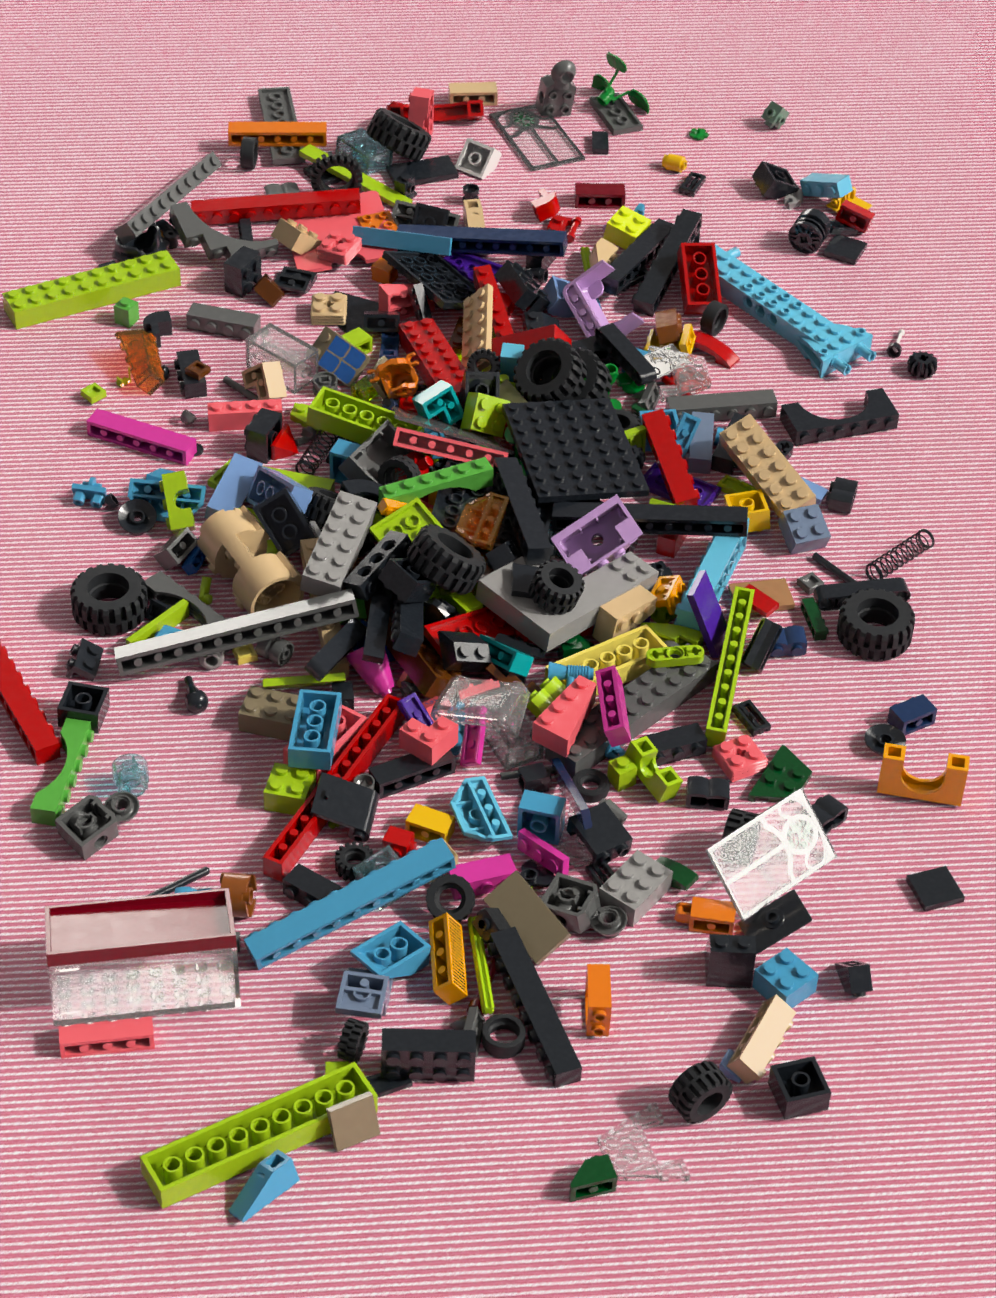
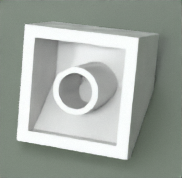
(477, 159)

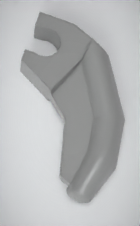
(794, 199)

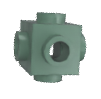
(775, 115)

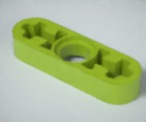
(688, 650)

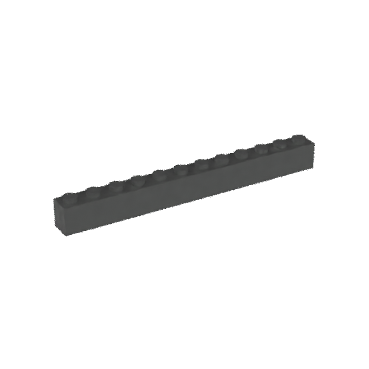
(236, 632)

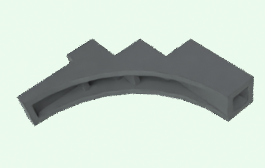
(215, 244)

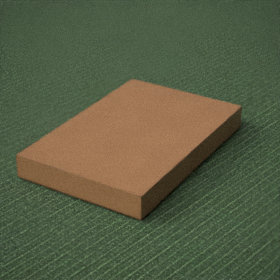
(774, 588)

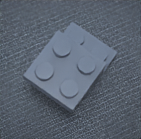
(363, 994)

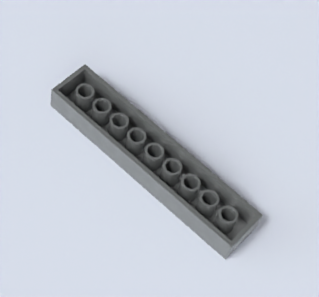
(647, 702)

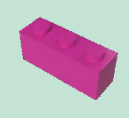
(484, 874)

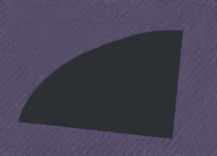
(355, 311)

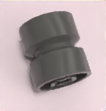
(276, 649)

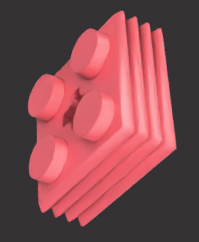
(339, 247)
(739, 758)

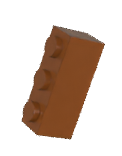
(668, 326)

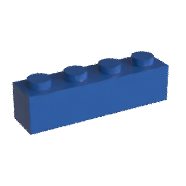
(193, 561)

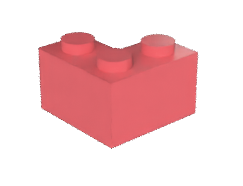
(428, 742)

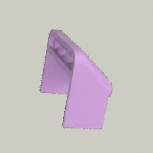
(582, 297)

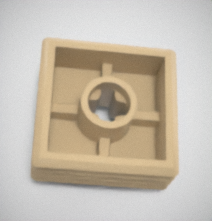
(328, 309)

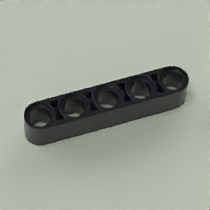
(625, 354)
(832, 595)
(336, 649)

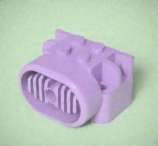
(608, 521)

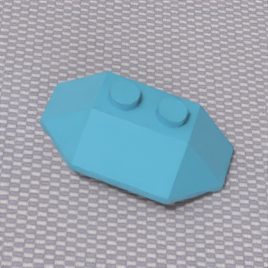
(479, 811)

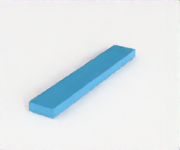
(403, 240)

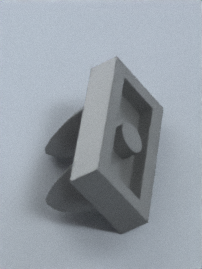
(648, 397)
(473, 1021)

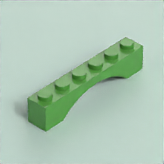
(471, 475)
(51, 800)

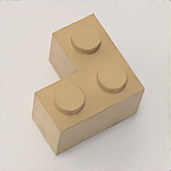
(266, 379)

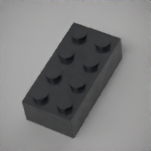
(428, 1054)

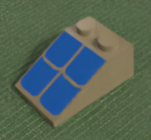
(340, 356)

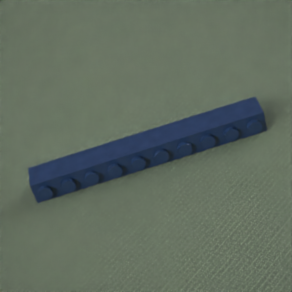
(497, 240)

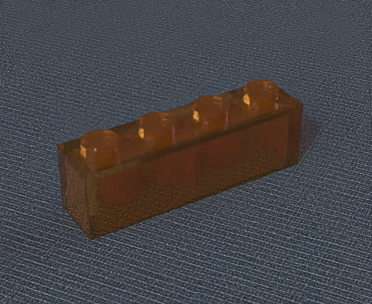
(142, 358)

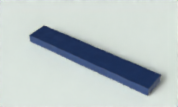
(571, 793)

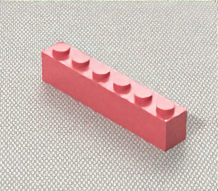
(443, 446)

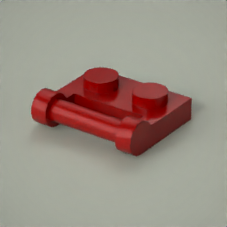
(560, 223)

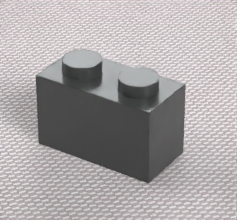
(176, 549)

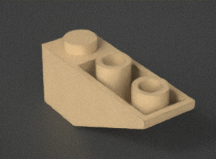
(473, 213)
(603, 250)

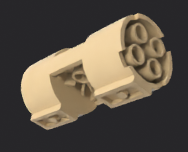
(237, 549)

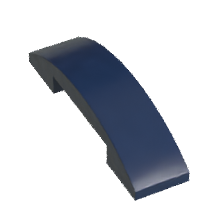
(389, 345)

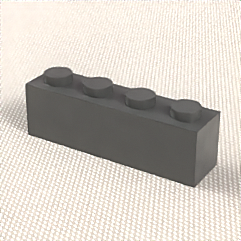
(222, 321)

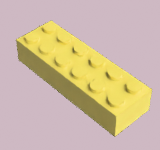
(623, 651)

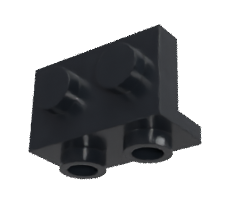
(84, 659)

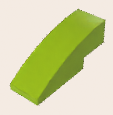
(676, 633)

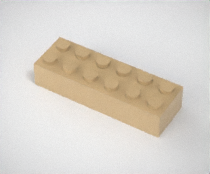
(765, 466)

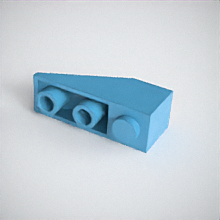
(266, 1183)

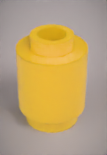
(674, 162)

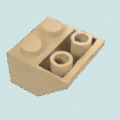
(295, 237)

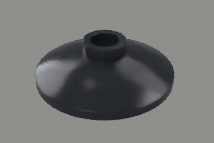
(137, 509)
(882, 733)

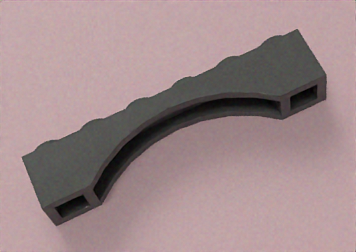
(169, 592)

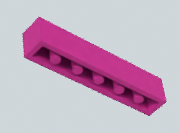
(141, 436)

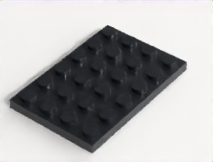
(439, 278)

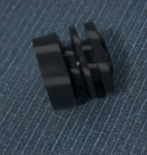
(809, 231)

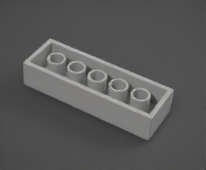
(338, 544)

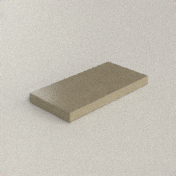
(526, 911)

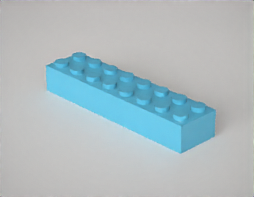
(719, 563)

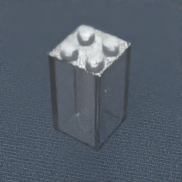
(296, 357)

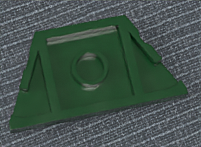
(781, 777)

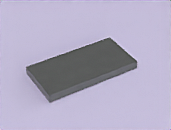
(617, 116)

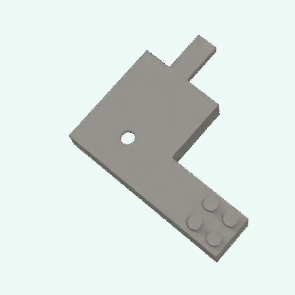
(552, 629)

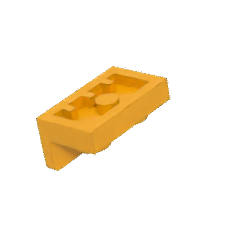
(668, 592)

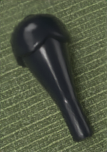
(196, 699)

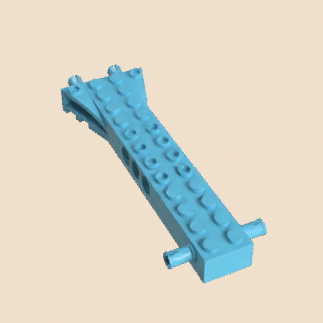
(817, 338)

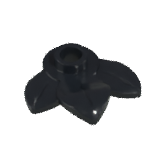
(536, 875)

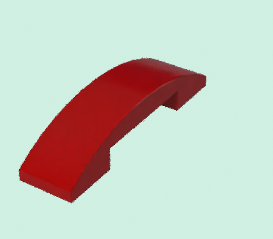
(724, 355)

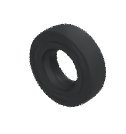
(592, 775)

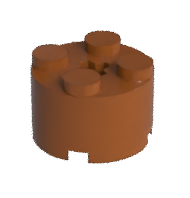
(241, 892)

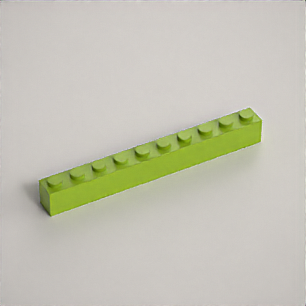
(729, 666)

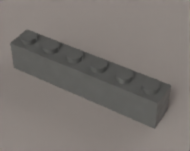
(724, 405)

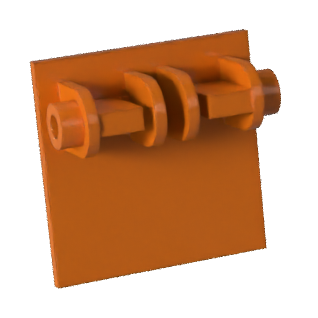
(375, 220)

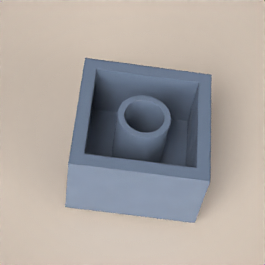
(804, 529)

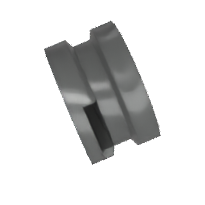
(325, 379)

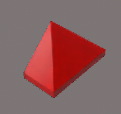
(284, 444)

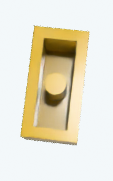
(430, 824)

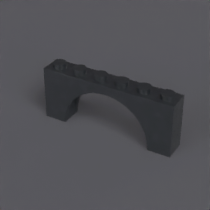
(808, 428)

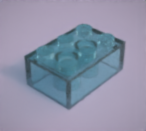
(368, 152)

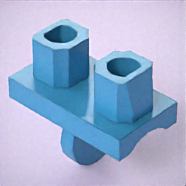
(89, 490)

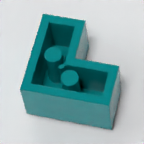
(439, 400)

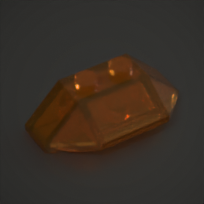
(483, 520)

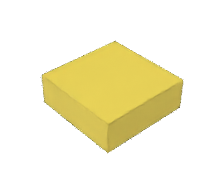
(245, 654)

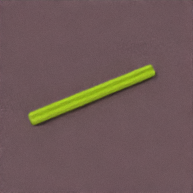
(481, 969)

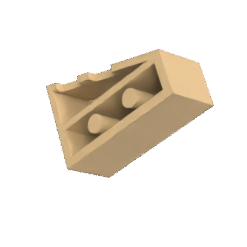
(624, 613)

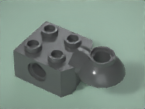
(557, 90)
(93, 825)
(579, 907)

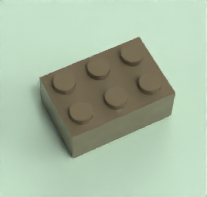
(267, 713)

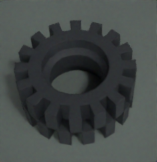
(483, 354)
(350, 852)
(353, 1040)

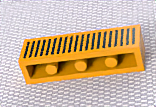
(447, 959)

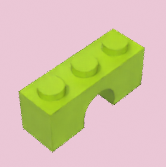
(173, 486)
(660, 782)

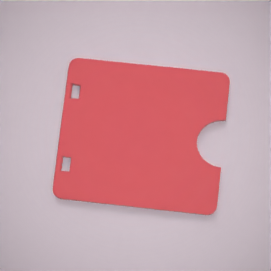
(323, 225)

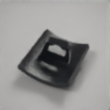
(776, 921)

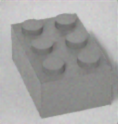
(636, 886)

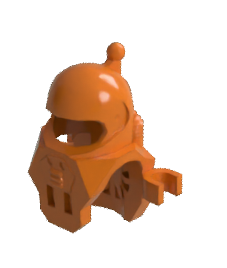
(397, 377)

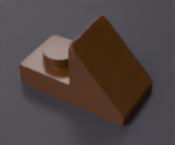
(269, 290)

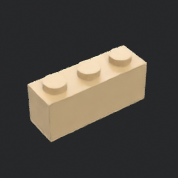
(473, 91)

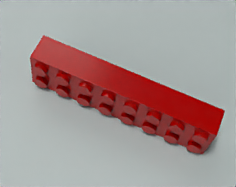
(433, 353)

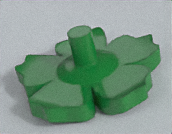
(699, 134)

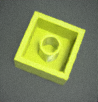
(625, 227)

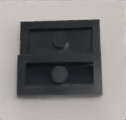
(295, 279)

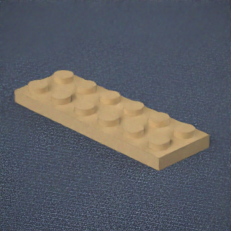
(477, 325)

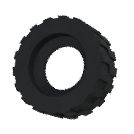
(402, 462)
(458, 883)

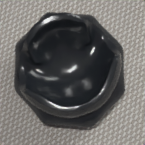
(144, 244)

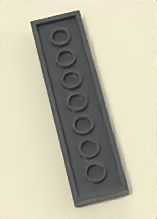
(278, 107)

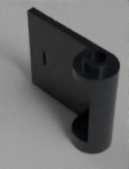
(346, 805)

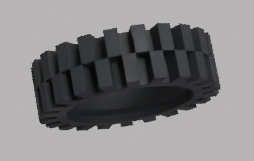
(335, 160)

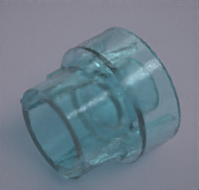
(131, 774)

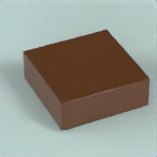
(197, 370)

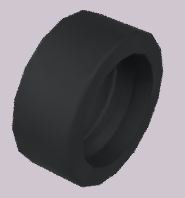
(249, 152)
(714, 318)
(506, 1022)

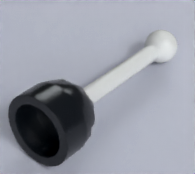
(894, 347)

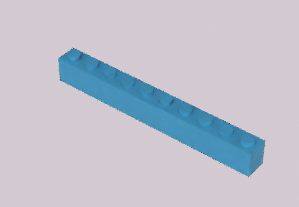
(349, 903)

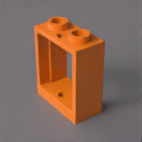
(598, 1000)

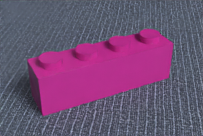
(613, 706)

